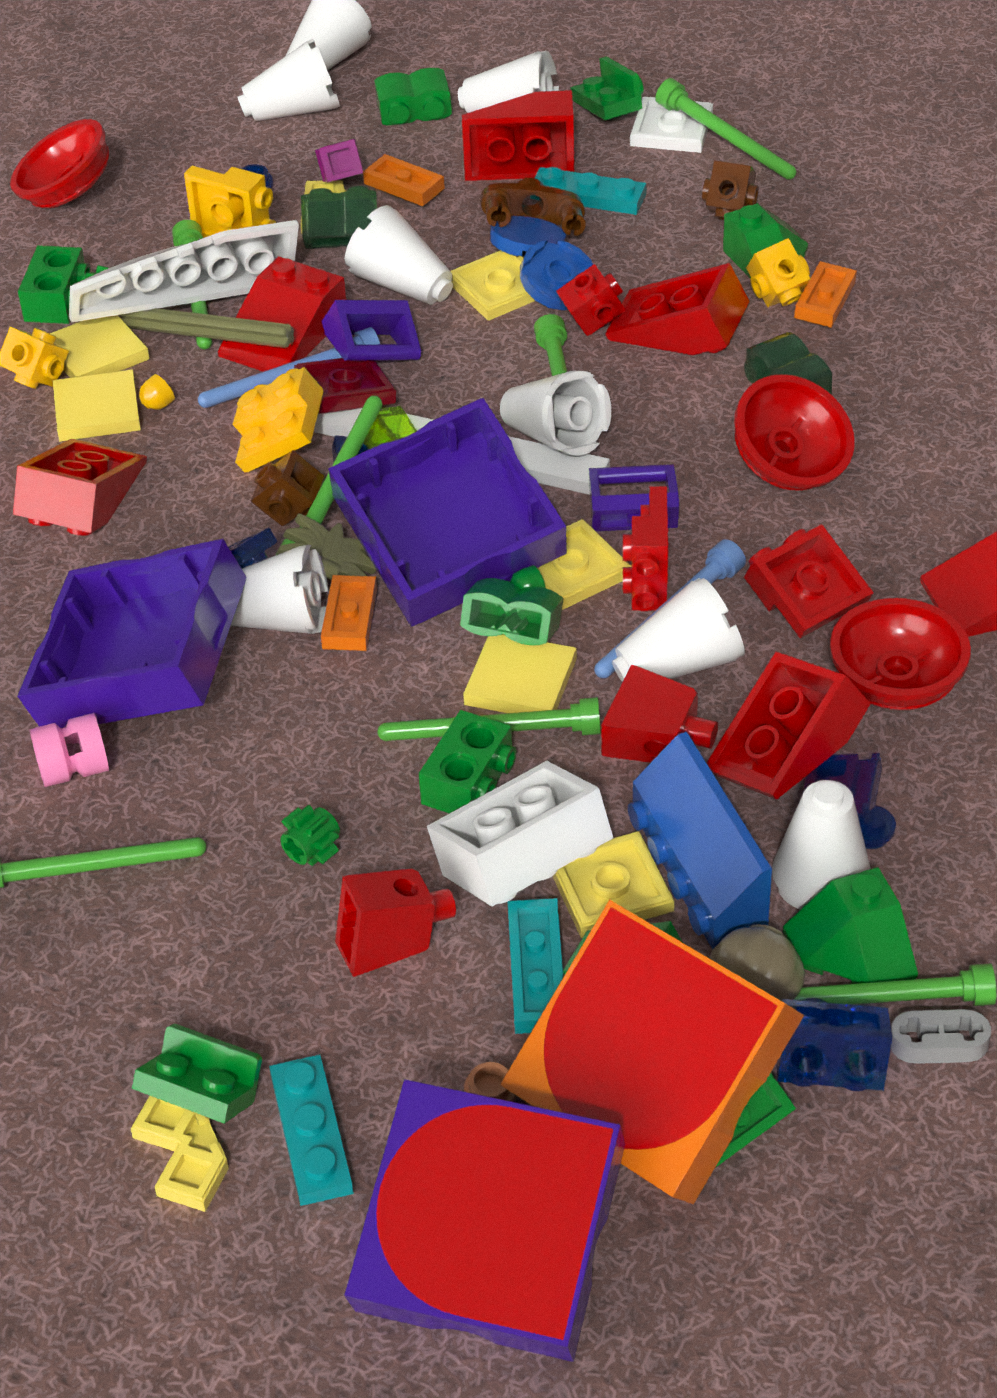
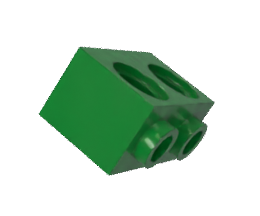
(47, 283)
(466, 762)

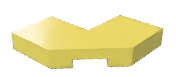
(197, 1158)

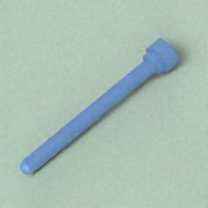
(239, 387)
(722, 561)

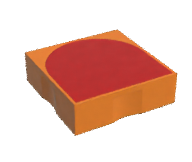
(656, 1045)

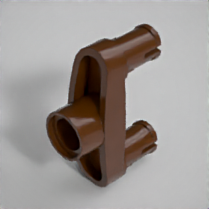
(555, 205)

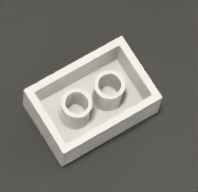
(520, 833)

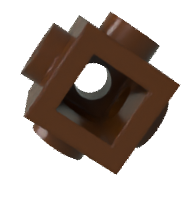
(728, 178)
(286, 488)

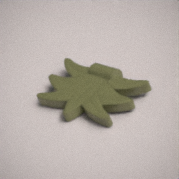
(337, 553)

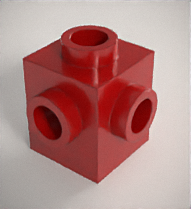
(592, 299)

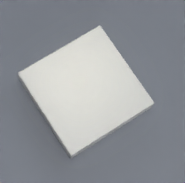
(668, 129)

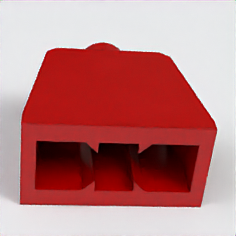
(650, 715)
(387, 917)

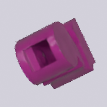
(339, 160)

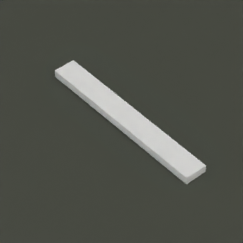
(538, 459)

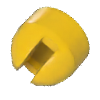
(156, 393)

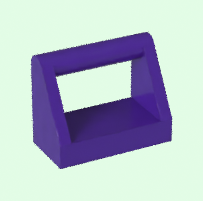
(385, 317)
(616, 511)

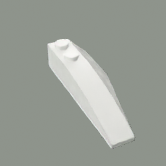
(185, 273)

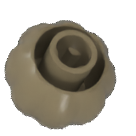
(763, 959)

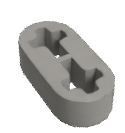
(940, 1036)

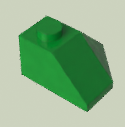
(753, 230)
(854, 931)

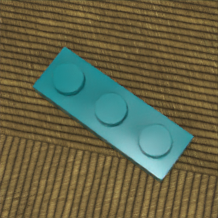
(596, 191)
(534, 958)
(311, 1130)

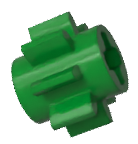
(310, 835)

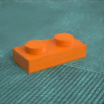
(403, 180)
(825, 294)
(349, 613)

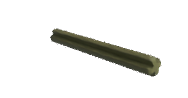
(211, 327)

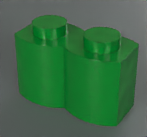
(414, 96)
(501, 608)

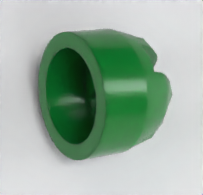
(528, 578)

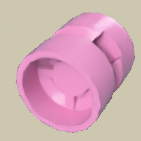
(52, 753)

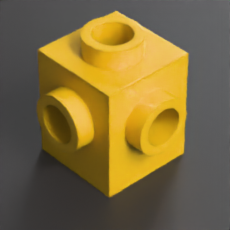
(778, 274)
(32, 357)

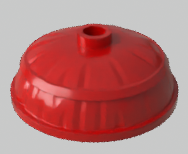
(62, 165)
(800, 421)
(900, 652)

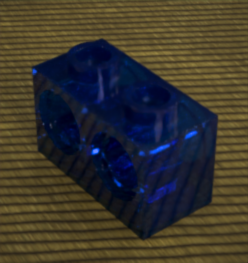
(834, 1034)

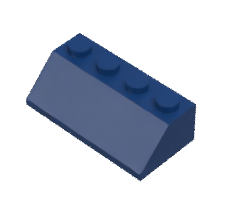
(701, 842)

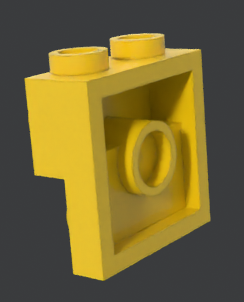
(227, 199)
(276, 418)

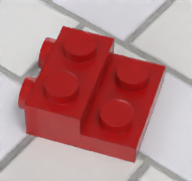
(648, 553)
(807, 580)

